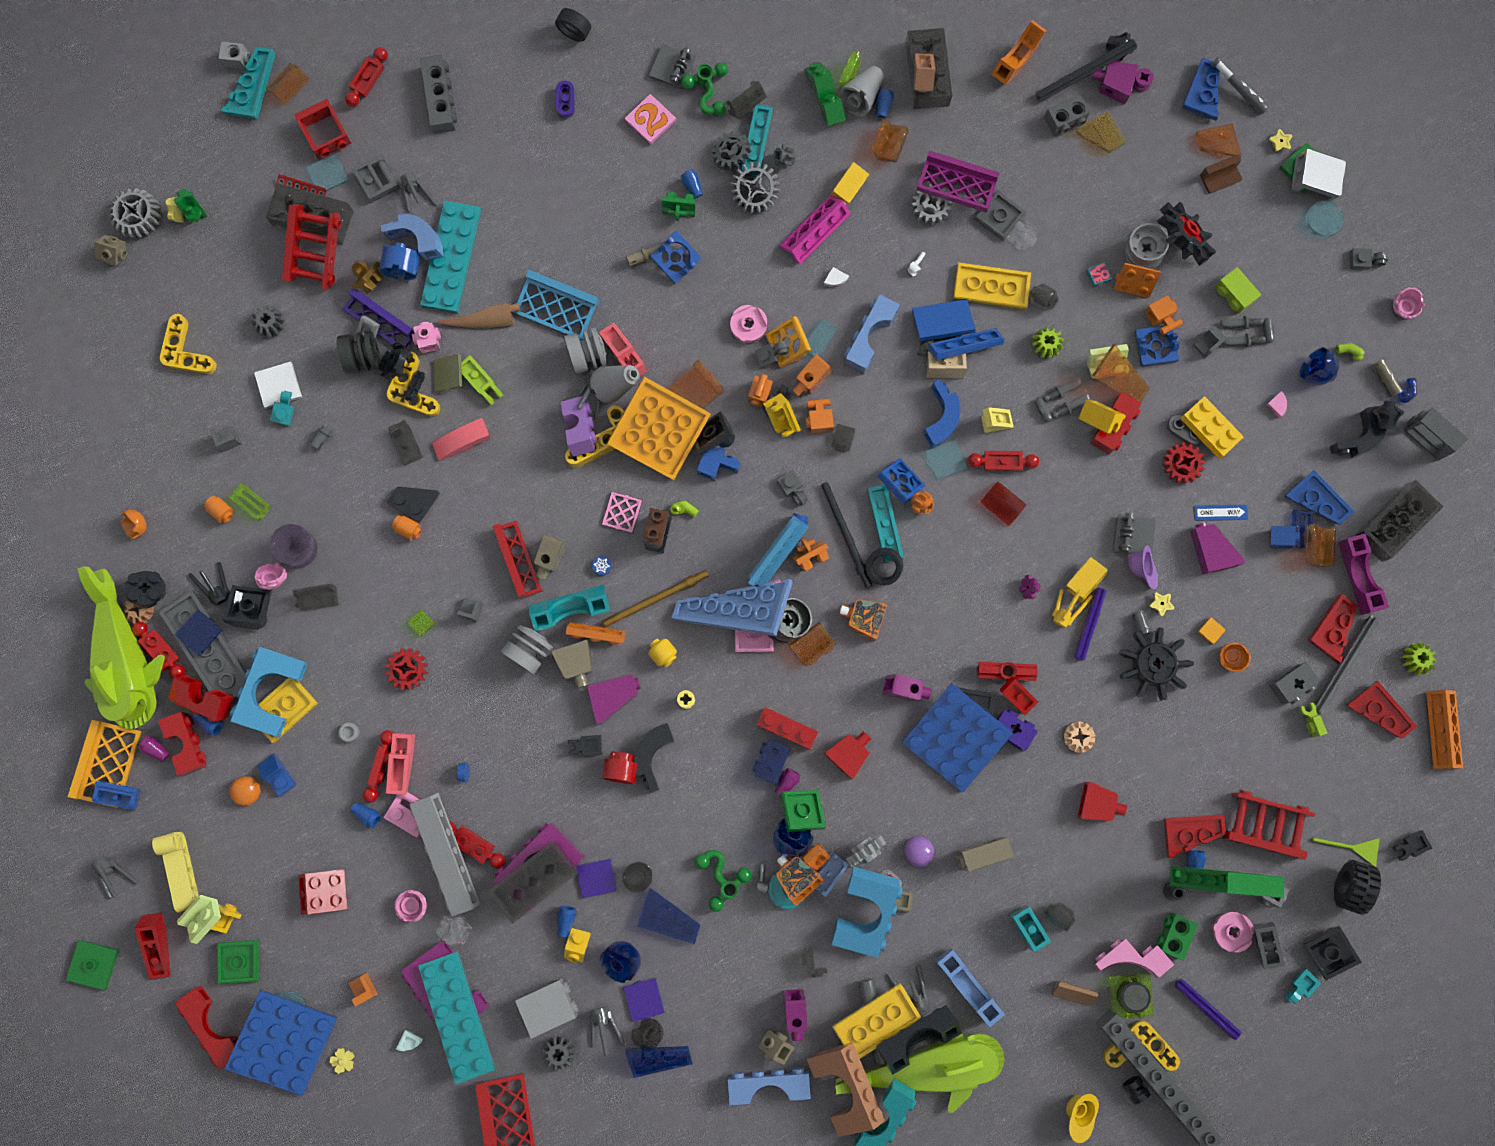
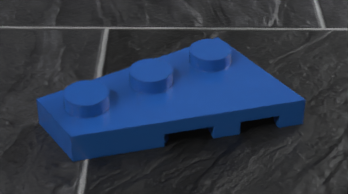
(1203, 92)
(1321, 498)

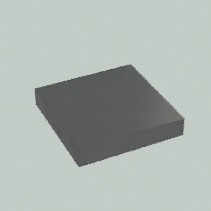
(1001, 216)

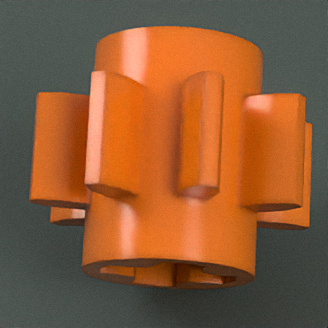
(922, 503)

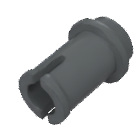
(321, 437)
(1141, 623)

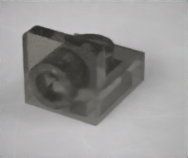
(843, 438)

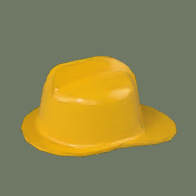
(1082, 1116)

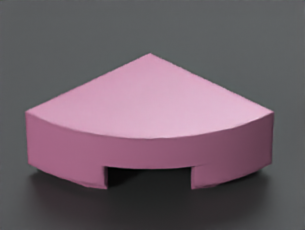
(1278, 404)

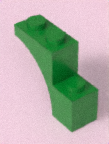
(823, 86)

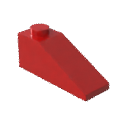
(154, 945)

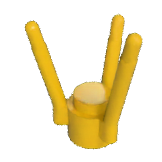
(1063, 617)

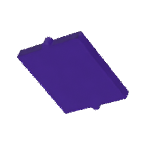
(596, 878)
(644, 999)

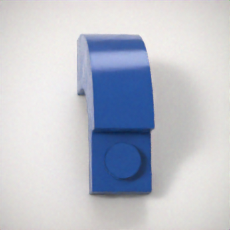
(942, 430)

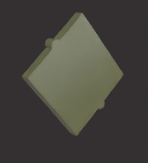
(447, 373)

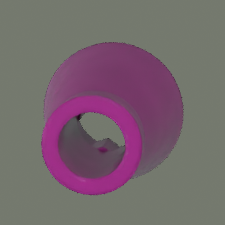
(153, 748)
(787, 781)

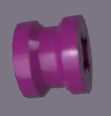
(1142, 85)

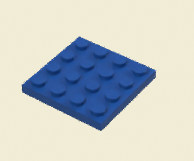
(957, 737)
(281, 1042)

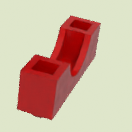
(195, 1009)

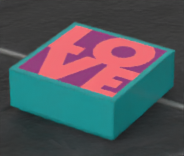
(1099, 274)

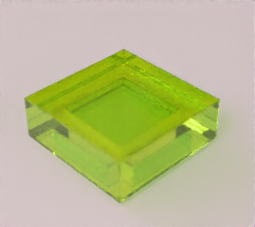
(421, 623)

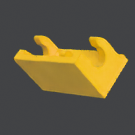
(850, 183)
(781, 415)
(1101, 416)
(1087, 579)

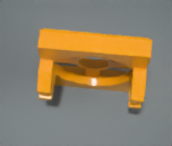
(792, 323)

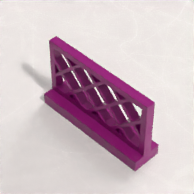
(961, 172)

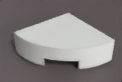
(835, 278)

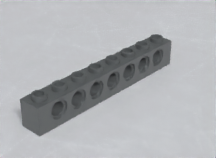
(1158, 1080)

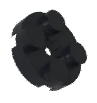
(393, 361)
(139, 580)

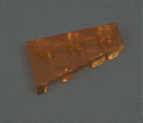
(1120, 375)

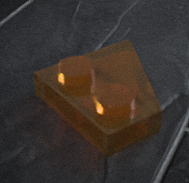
(1219, 140)

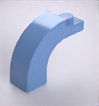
(410, 225)

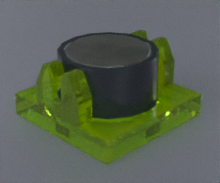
(1133, 995)

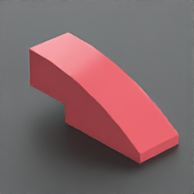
(621, 348)
(461, 439)
(400, 763)

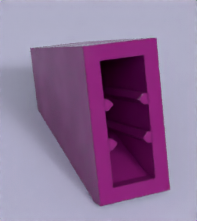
(1214, 549)
(612, 695)

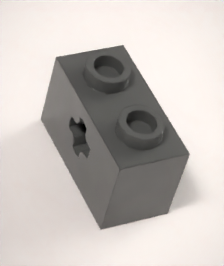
(1305, 679)
(1268, 945)

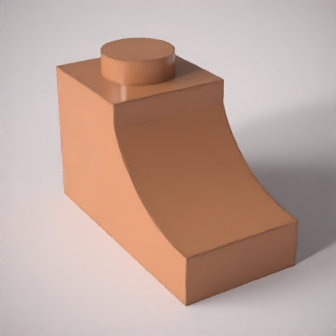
(924, 72)

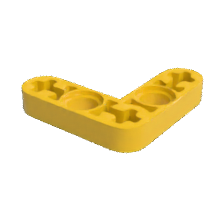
(178, 355)
(401, 387)
(1149, 1030)

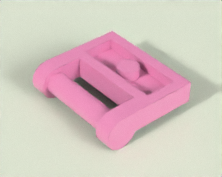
(401, 815)

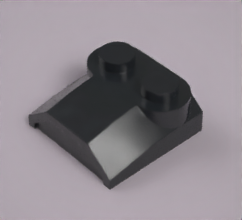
(714, 434)
(247, 607)
(1332, 952)

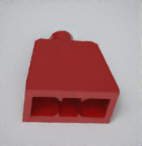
(849, 754)
(1099, 803)

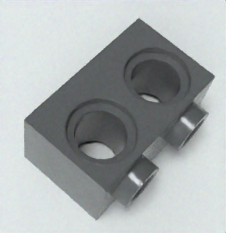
(1065, 112)

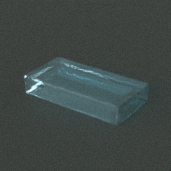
(821, 337)

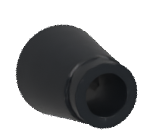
(1169, 892)

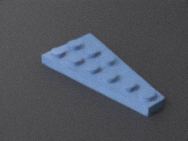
(739, 609)

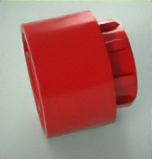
(620, 768)

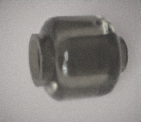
(1043, 297)
(1060, 917)

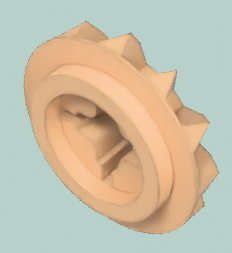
(1074, 744)

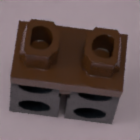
(656, 526)

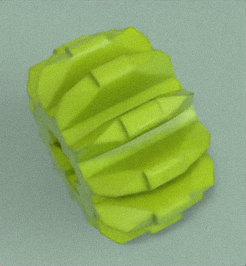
(1045, 336)
(1419, 651)

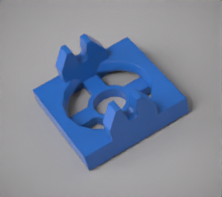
(694, 257)
(1145, 359)
(898, 469)

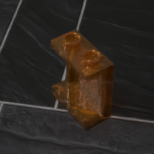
(697, 386)

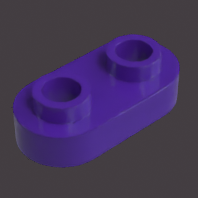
(565, 100)

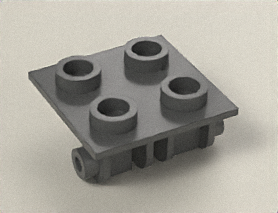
(672, 65)
(1133, 533)

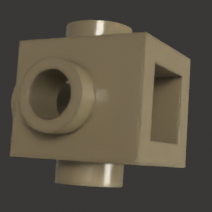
(110, 250)
(776, 1047)

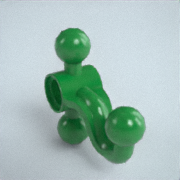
(688, 81)
(743, 875)

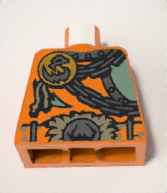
(864, 617)
(797, 878)

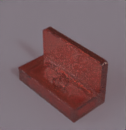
(1003, 503)

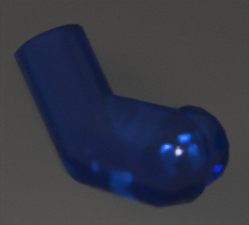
(1409, 393)

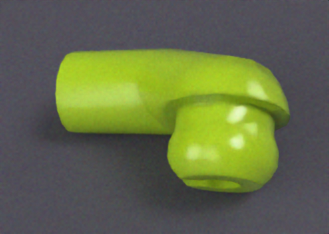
(1350, 348)
(683, 507)

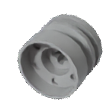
(1150, 238)
(585, 350)
(527, 648)

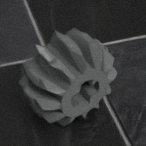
(263, 317)
(565, 1058)

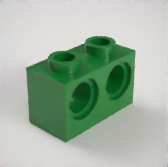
(1182, 938)

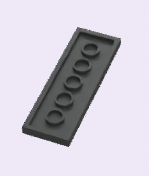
(218, 663)

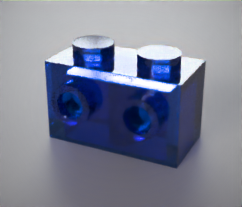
(772, 761)

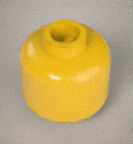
(662, 652)

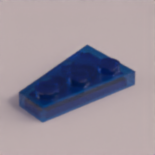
(667, 919)
(657, 1059)

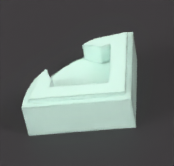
(409, 1041)

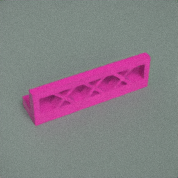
(817, 230)

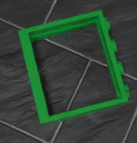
(1227, 881)

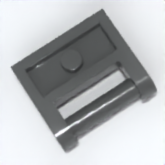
(371, 182)

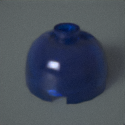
(1320, 368)
(791, 843)
(621, 961)

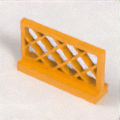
(89, 754)

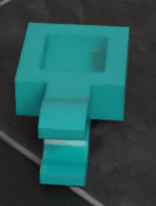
(282, 411)
(1304, 985)

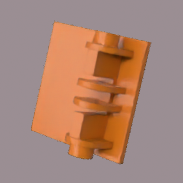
(1136, 280)

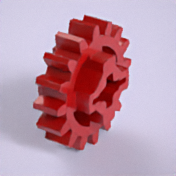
(1187, 469)
(406, 676)

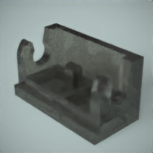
(746, 100)
(405, 442)
(316, 597)

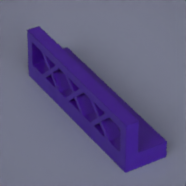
(381, 313)

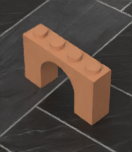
(845, 1063)

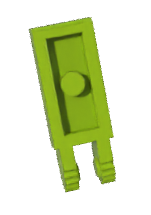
(478, 379)

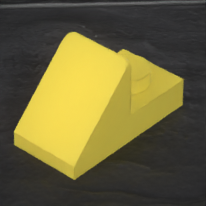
(996, 419)

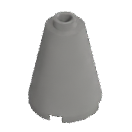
(861, 91)
(613, 382)

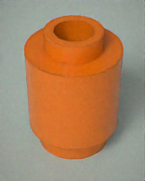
(218, 509)
(406, 527)

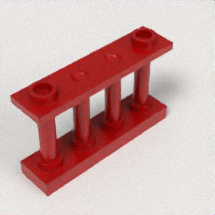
(293, 252)
(1274, 844)

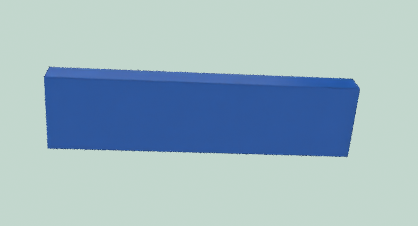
(966, 344)

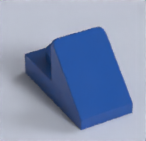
(276, 775)

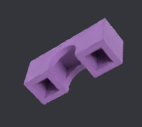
(580, 438)

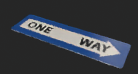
(1221, 512)

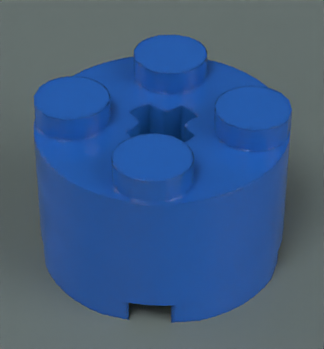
(399, 261)

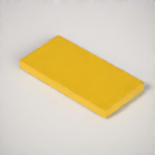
(992, 286)
(877, 1020)

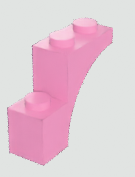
(1153, 959)

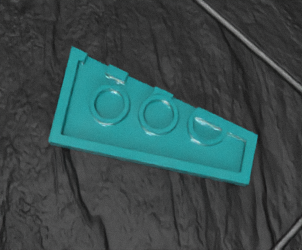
(251, 86)

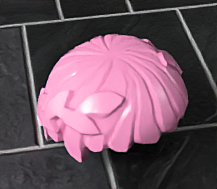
(1408, 303)
(270, 576)
(410, 906)

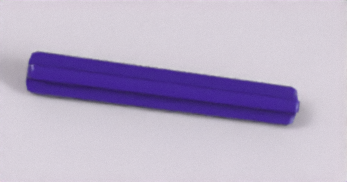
(1090, 624)
(1207, 1009)

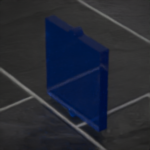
(198, 632)

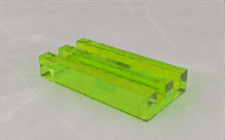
(850, 69)
(239, 492)

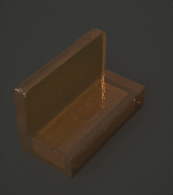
(287, 83)

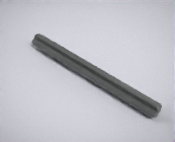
(1346, 664)

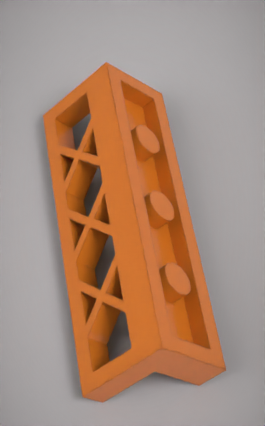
(1444, 729)

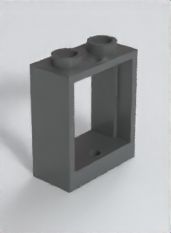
(1435, 433)

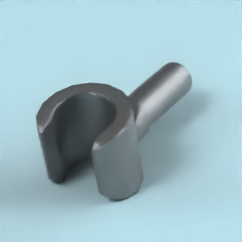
(762, 886)

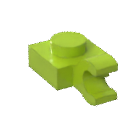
(1314, 722)

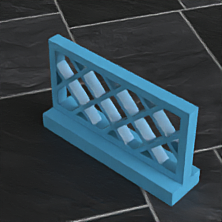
(563, 290)
(778, 552)

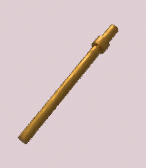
(689, 581)

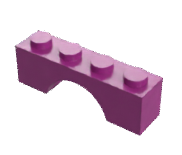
(1356, 558)

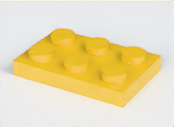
(1212, 427)

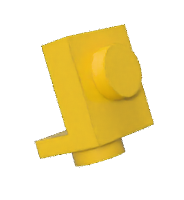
(227, 913)
(576, 945)

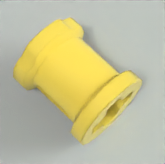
(690, 703)

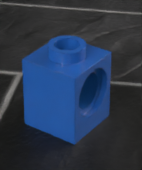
(1284, 537)

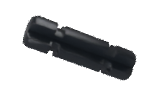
(414, 386)

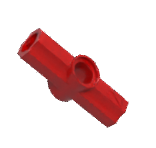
(994, 670)

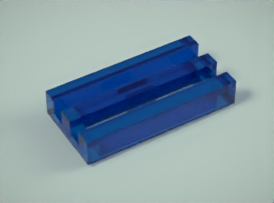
(1295, 516)

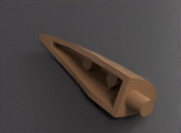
(489, 317)

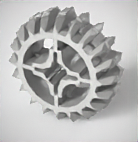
(740, 180)
(140, 203)

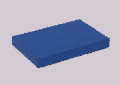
(943, 320)

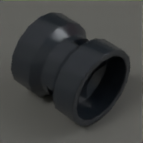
(1135, 1088)

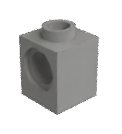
(227, 53)

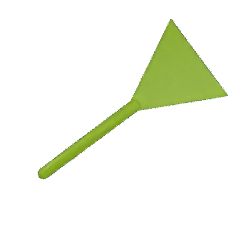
(1367, 850)

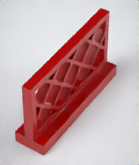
(486, 1116)

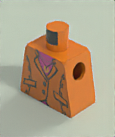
(818, 370)

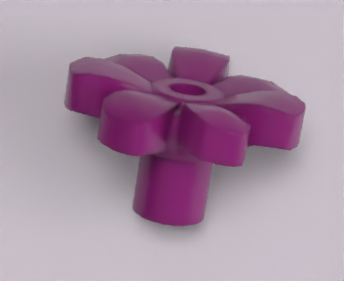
(1029, 587)

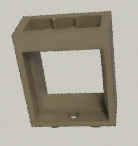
(984, 854)

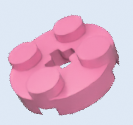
(746, 334)
(1229, 942)

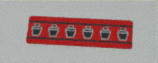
(295, 183)

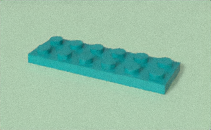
(448, 273)
(456, 1017)

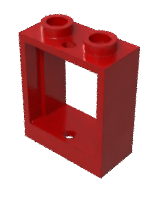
(314, 114)

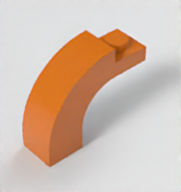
(1020, 54)

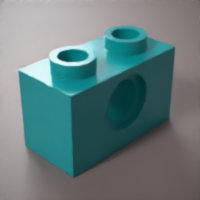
(1030, 928)

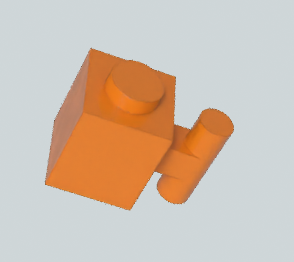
(1163, 313)
(760, 390)
(820, 419)

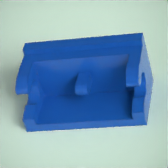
(116, 795)

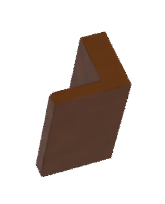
(1221, 174)

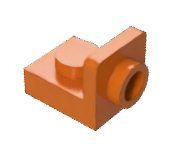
(816, 856)

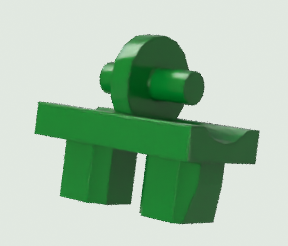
(189, 206)
(677, 206)

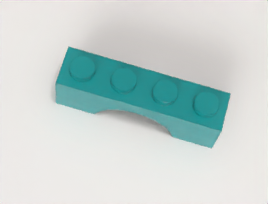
(549, 612)
(897, 1101)

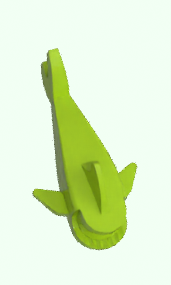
(118, 669)
(943, 1068)

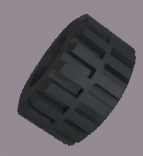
(1357, 887)

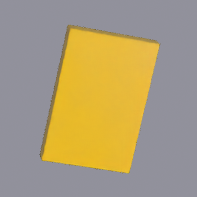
(288, 701)

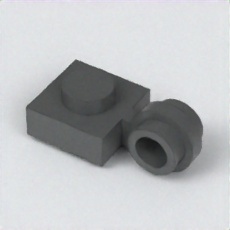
(1363, 258)
(768, 354)
(790, 484)

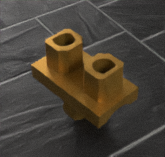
(367, 276)

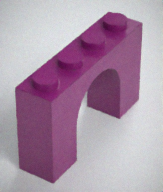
(547, 834)
(412, 977)

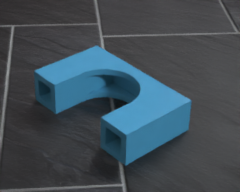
(247, 710)
(869, 937)

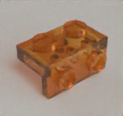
(889, 141)
(812, 645)

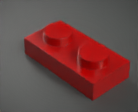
(1018, 695)

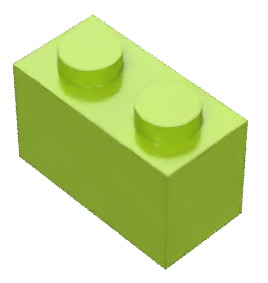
(1237, 290)

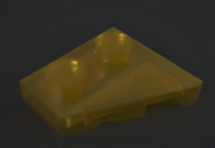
(1102, 132)

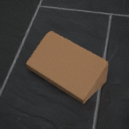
(1074, 993)

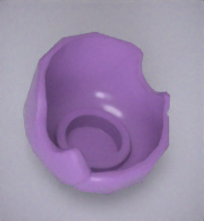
(919, 851)

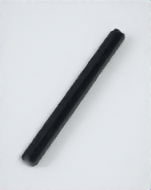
(1086, 70)

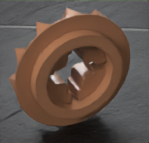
(144, 614)

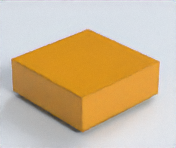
(1211, 630)

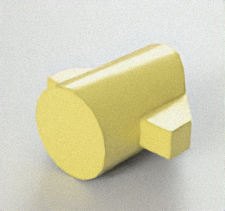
(174, 212)

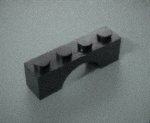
(938, 1025)

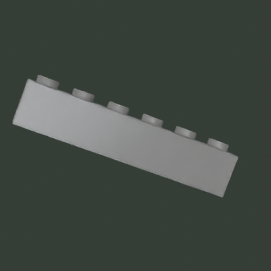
(444, 854)

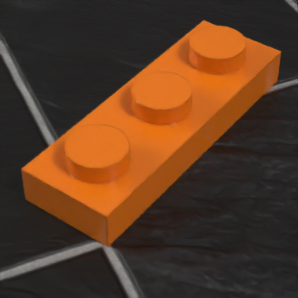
(596, 633)

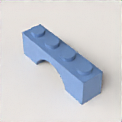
(882, 314)
(969, 987)
(743, 1087)

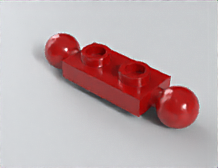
(366, 77)
(1003, 461)
(155, 645)
(377, 773)
(477, 846)

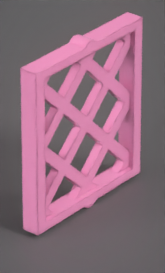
(618, 526)

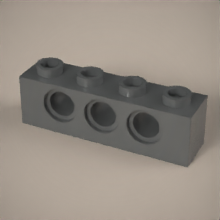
(431, 67)

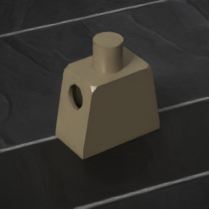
(550, 547)
(575, 662)

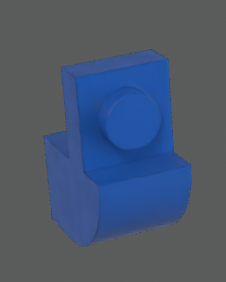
(713, 460)

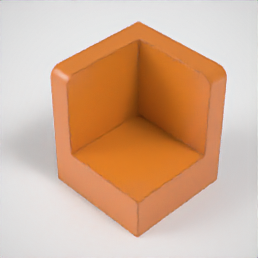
(362, 989)

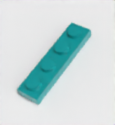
(758, 136)
(884, 520)

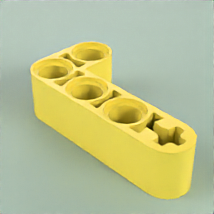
(178, 869)

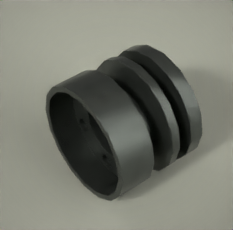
(353, 353)
(797, 619)

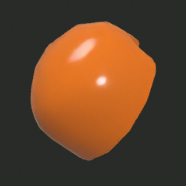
(133, 523)
(1234, 657)
(244, 791)

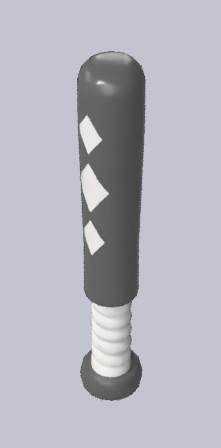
(1249, 95)

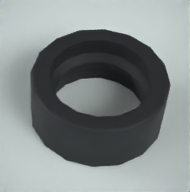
(573, 24)
(884, 580)

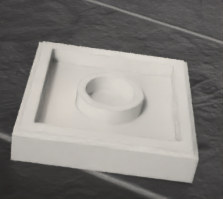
(274, 381)

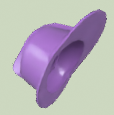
(1142, 566)

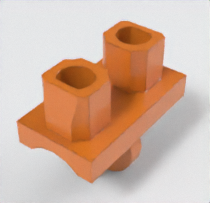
(817, 550)

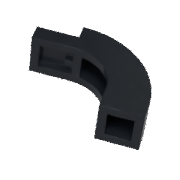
(1369, 438)
(651, 742)

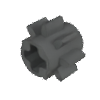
(784, 156)

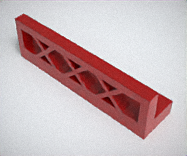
(510, 561)

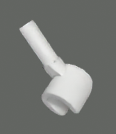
(914, 268)

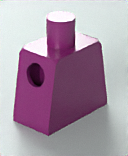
(1117, 80)
(899, 687)
(795, 1013)

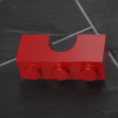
(1111, 441)
(187, 693)
(787, 728)
(191, 757)

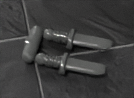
(1268, 329)
(1058, 392)

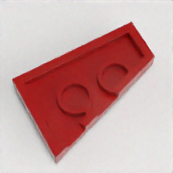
(1333, 628)
(1383, 710)
(1188, 832)

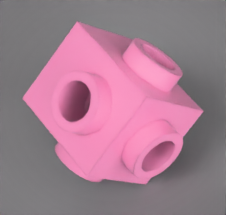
(426, 337)

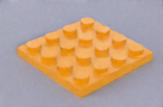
(658, 428)

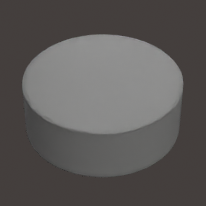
(349, 732)

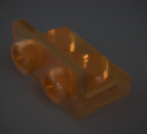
(1320, 546)

